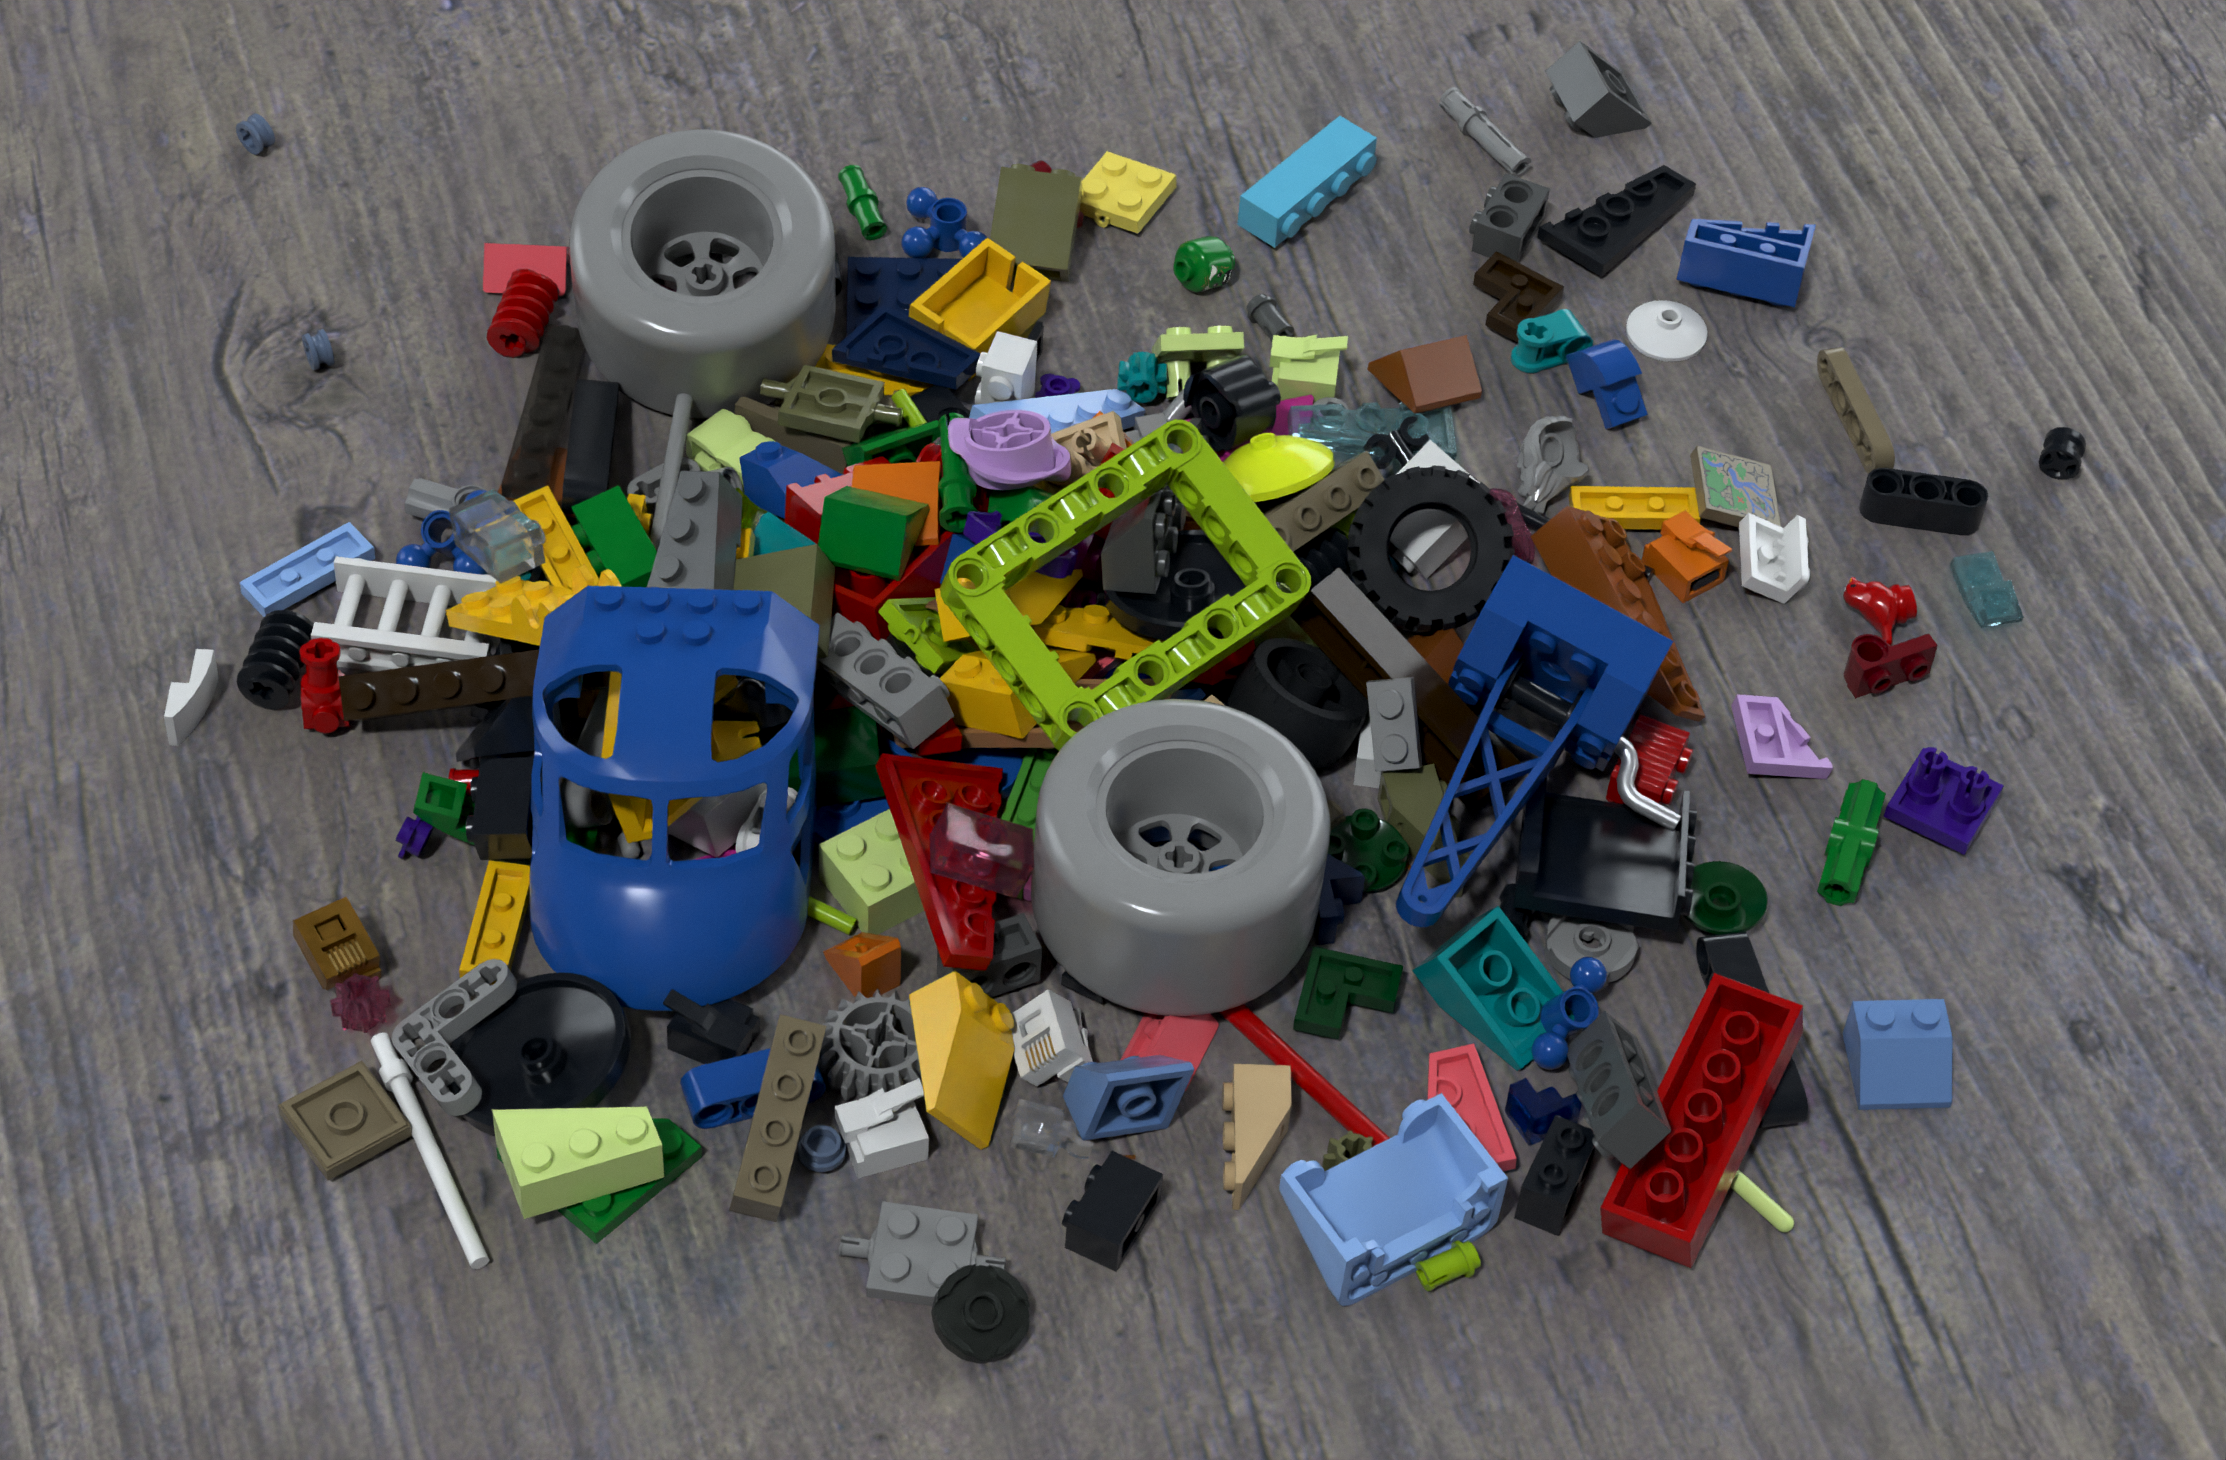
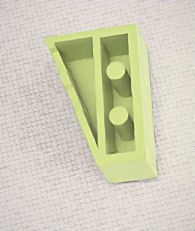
(575, 1153)

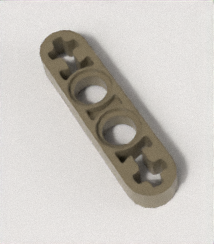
(1855, 409)

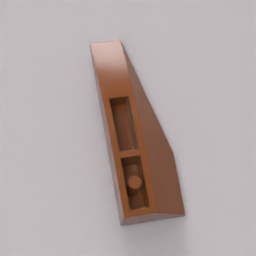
(1596, 560)

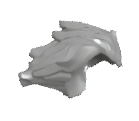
(1549, 461)

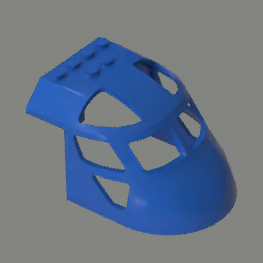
(660, 921)

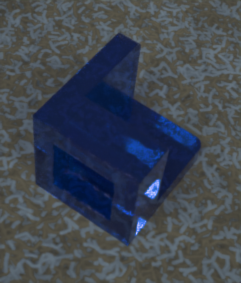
(1534, 1111)

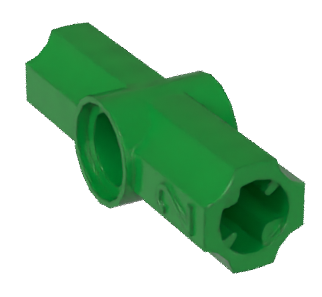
(1851, 842)

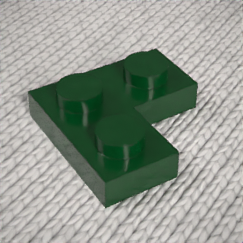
(1341, 979)

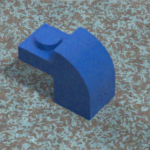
(1610, 373)

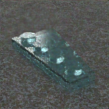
(1350, 429)

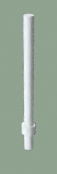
(397, 1079)

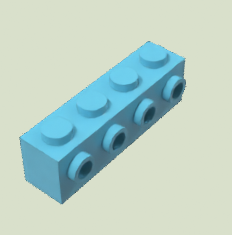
(1307, 181)

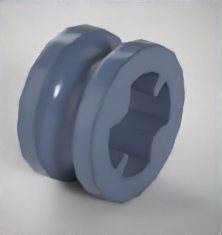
(255, 134)
(318, 349)

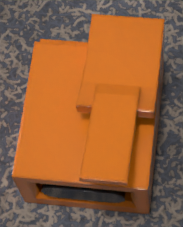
(1687, 557)

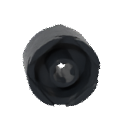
(1232, 402)

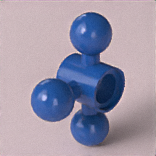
(946, 228)
(431, 533)
(1550, 1048)

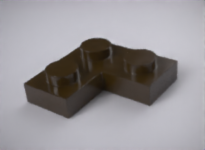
(1521, 292)

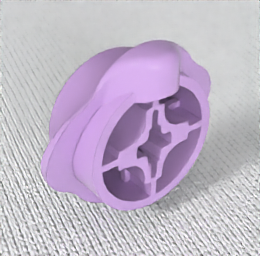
(1009, 449)

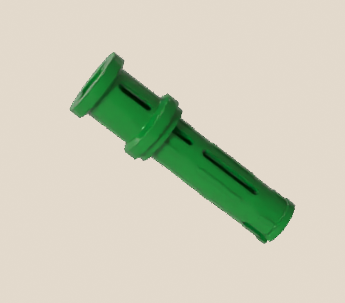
(956, 485)

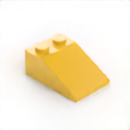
(985, 700)
(962, 1054)

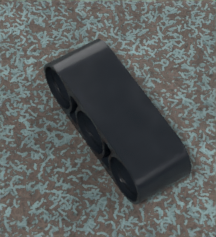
(1923, 501)

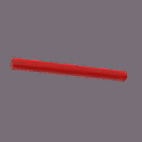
(1303, 1073)

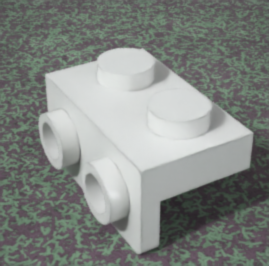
(1774, 557)

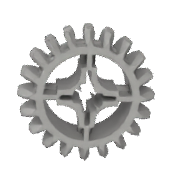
(877, 1038)

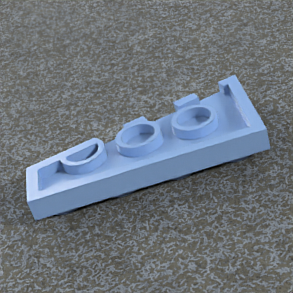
(1070, 409)

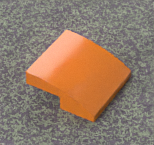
(908, 481)

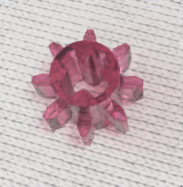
(360, 1003)

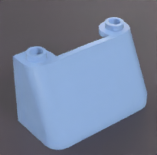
(1395, 1201)

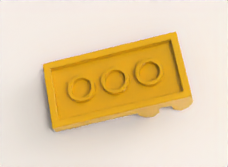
(519, 606)

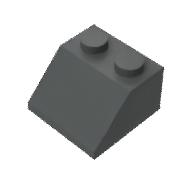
(1595, 94)

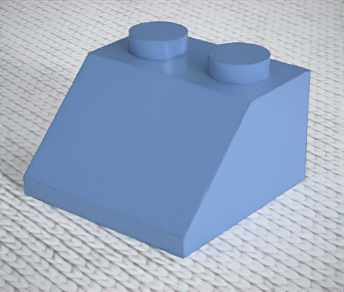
(1900, 1053)
(1126, 1095)

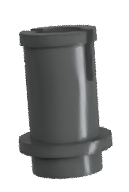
(1264, 312)

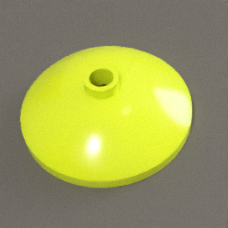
(1279, 465)

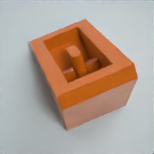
(867, 963)

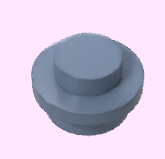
(821, 1149)

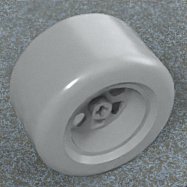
(706, 339)
(1167, 928)

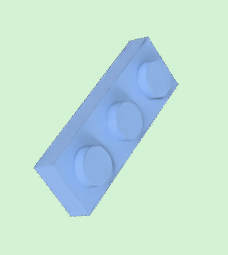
(304, 570)

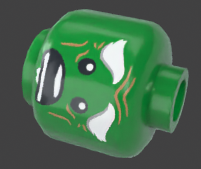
(1204, 264)

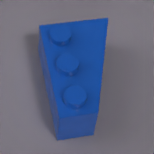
(1746, 260)

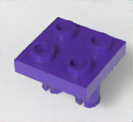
(1944, 800)

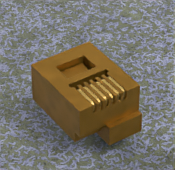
(336, 944)

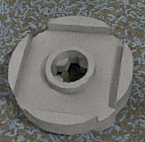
(1564, 945)

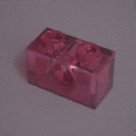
(981, 850)

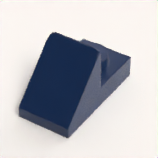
(1340, 887)

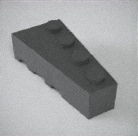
(699, 534)

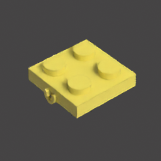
(1124, 192)

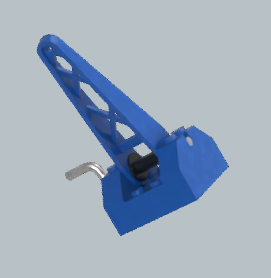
(1563, 662)

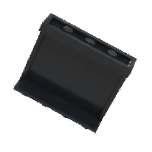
(1604, 861)

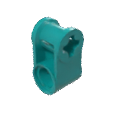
(1549, 340)

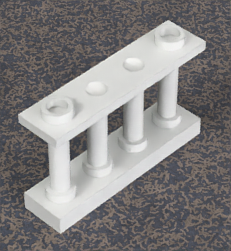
(390, 649)

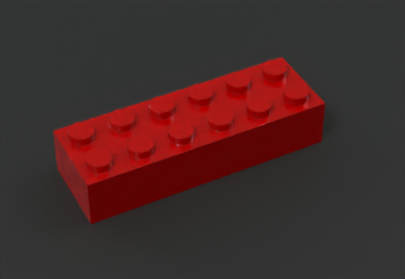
(1714, 1107)

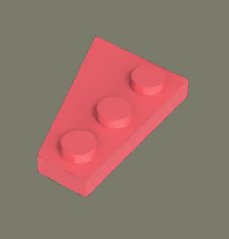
(1464, 1084)

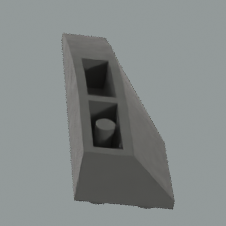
(1142, 538)

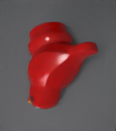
(1881, 605)

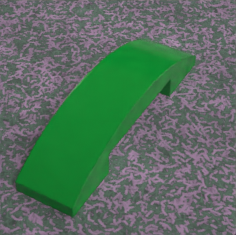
(446, 808)

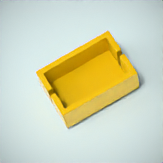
(976, 299)

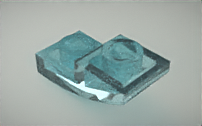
(1984, 591)

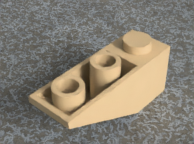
(1259, 1121)

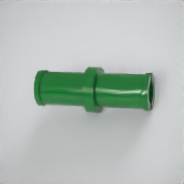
(862, 202)

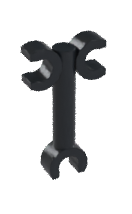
(1397, 444)

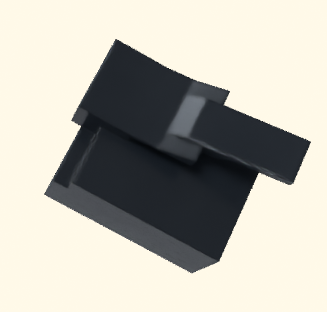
(711, 1030)

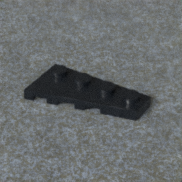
(1618, 221)

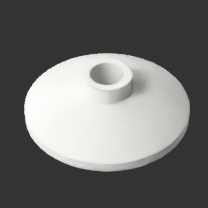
(1666, 331)

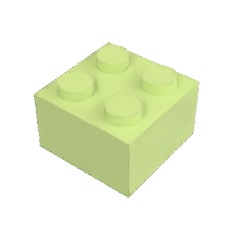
(870, 874)

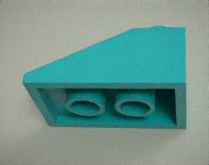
(1492, 985)

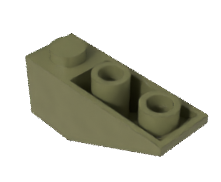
(1409, 804)

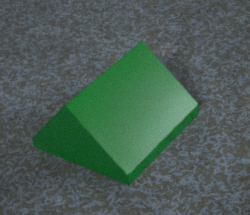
(870, 531)

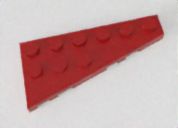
(916, 797)

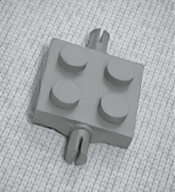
(916, 1251)

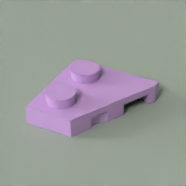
(1774, 741)

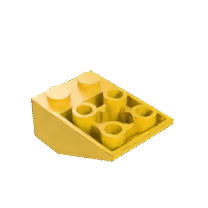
(1033, 595)

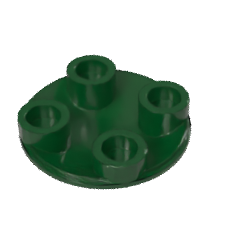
(1370, 848)

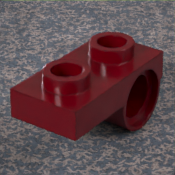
(1877, 666)

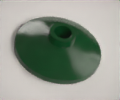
(1726, 898)

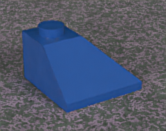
(772, 468)

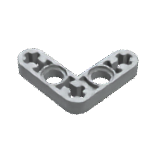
(438, 1032)

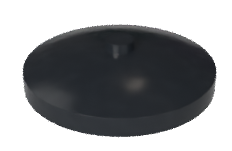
(1194, 582)
(546, 1048)

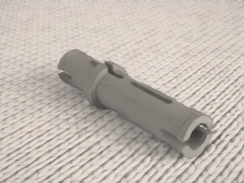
(1473, 121)

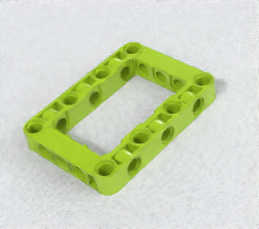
(1080, 510)

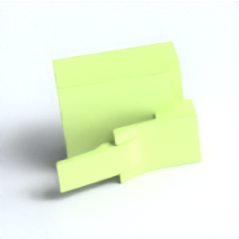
(1306, 365)

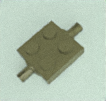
(831, 403)

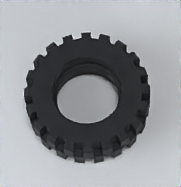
(1438, 490)

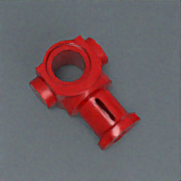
(320, 686)

